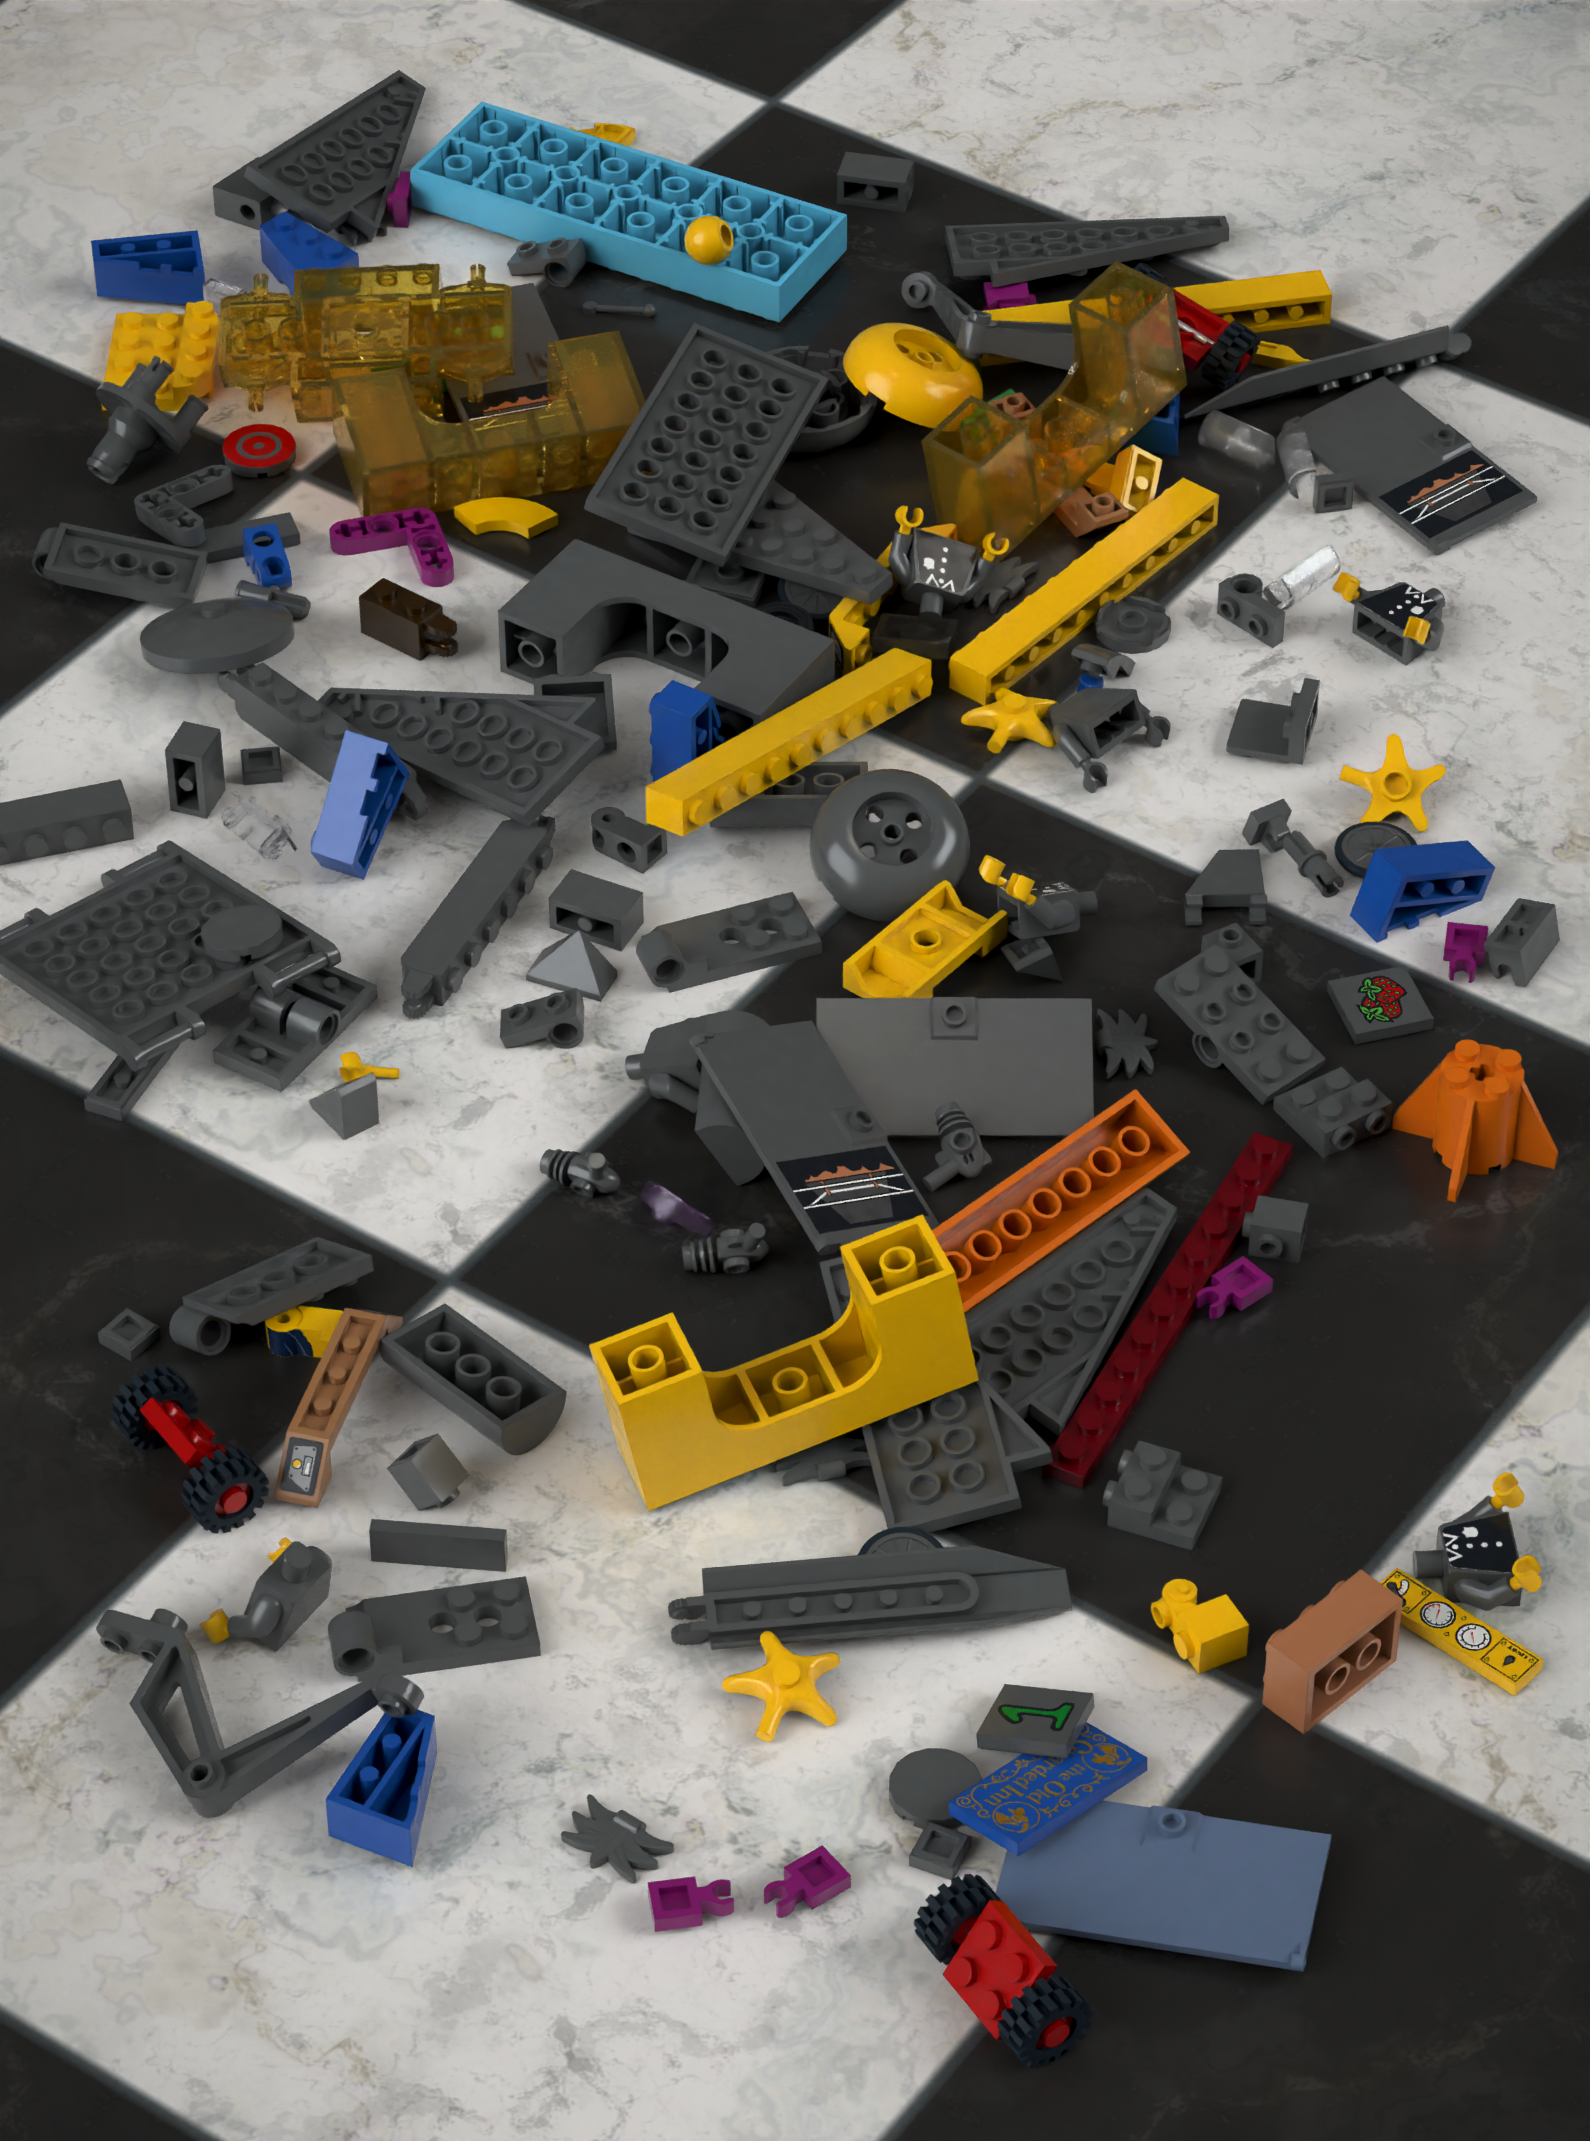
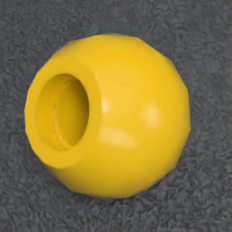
(709, 240)

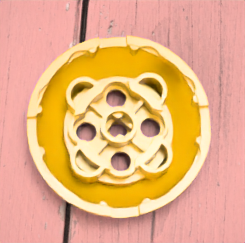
(911, 371)

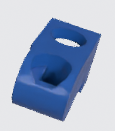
(267, 562)

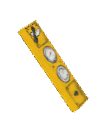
(1463, 1635)

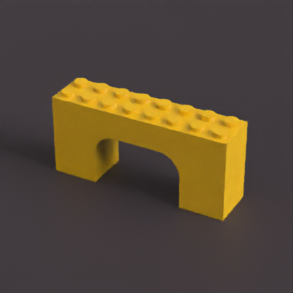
(886, 1353)

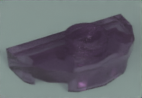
(671, 1209)

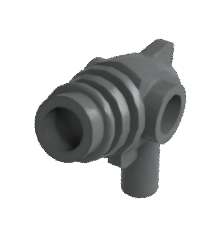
(960, 1146)
(582, 1174)
(732, 1251)

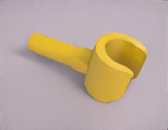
(354, 1068)

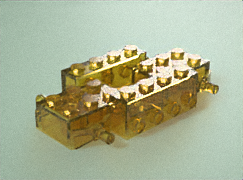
(414, 323)

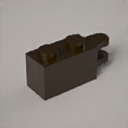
(406, 621)

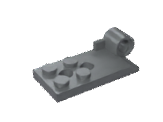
(93, 561)
(695, 951)
(264, 1292)
(398, 1635)

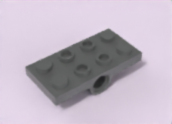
(1238, 1025)
(295, 1027)

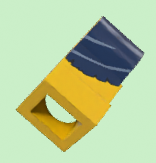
(301, 1331)

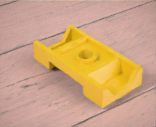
(898, 964)

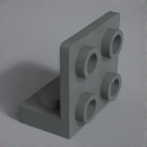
(1276, 729)

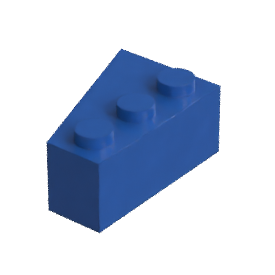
(150, 267)

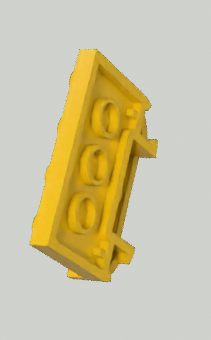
(182, 340)

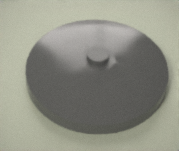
(217, 635)

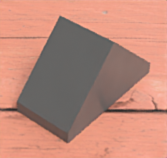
(349, 1106)

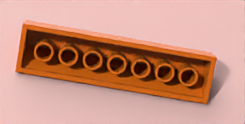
(1057, 1196)

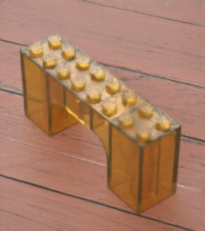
(411, 461)
(1013, 473)

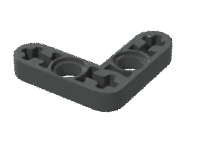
(169, 505)

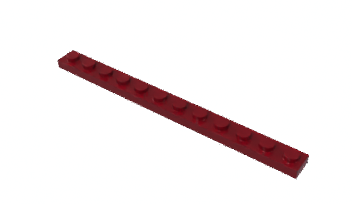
(1165, 1312)

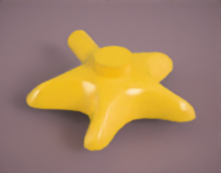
(1013, 719)
(1395, 785)
(785, 1685)

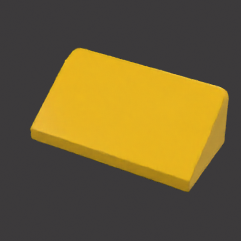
(1135, 478)

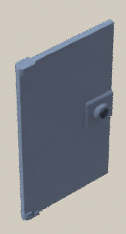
(1173, 1883)

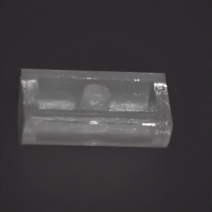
(1237, 441)
(1297, 461)
(1303, 578)

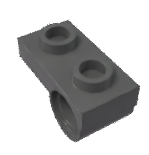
(557, 259)
(1243, 605)
(551, 1017)

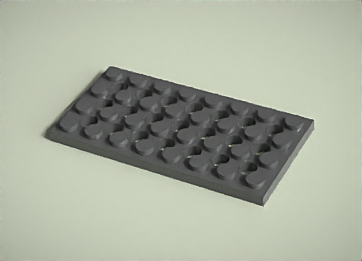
(664, 409)

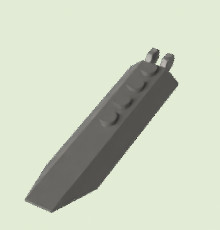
(1329, 371)
(868, 1596)

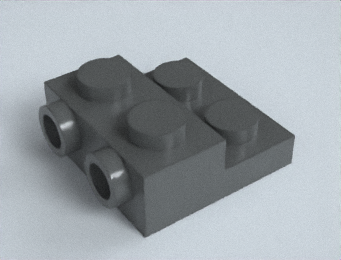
(587, 685)
(1335, 1111)
(1160, 1496)

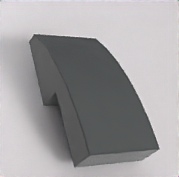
(1100, 661)

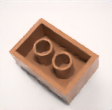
(1331, 1651)

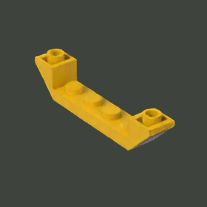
(849, 616)

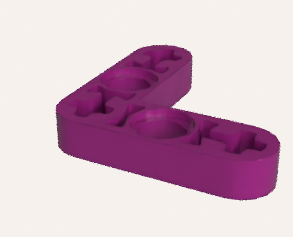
(407, 527)

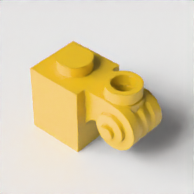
(1204, 1632)

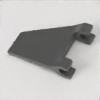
(1229, 880)

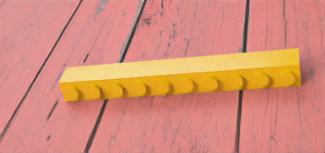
(1257, 303)
(1073, 596)
(787, 742)

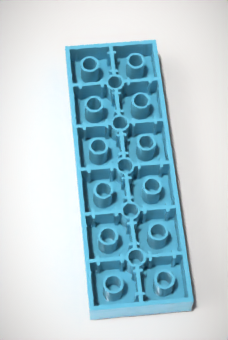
(627, 209)

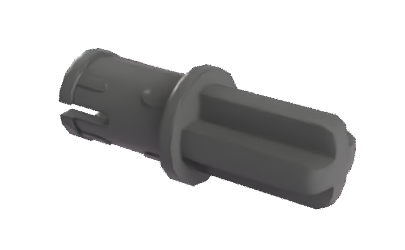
(297, 605)
(1312, 863)

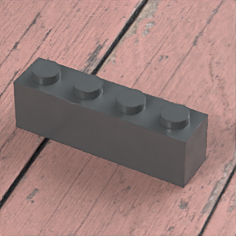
(64, 821)

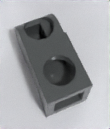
(627, 839)

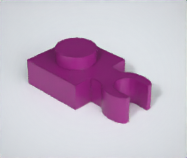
(400, 201)
(1464, 948)
(1237, 1285)
(808, 1879)
(681, 1903)

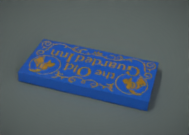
(1044, 1793)

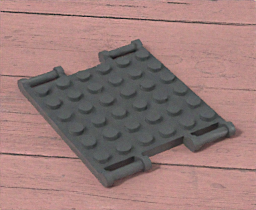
(135, 958)

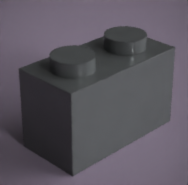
(875, 181)
(195, 769)
(596, 907)

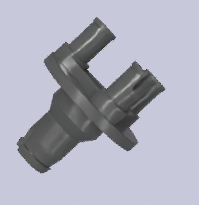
(138, 422)

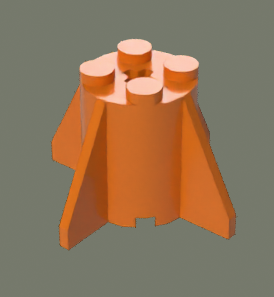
(1477, 1113)

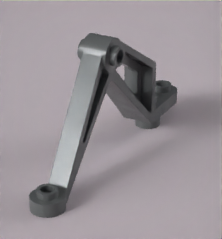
(978, 335)
(229, 1774)

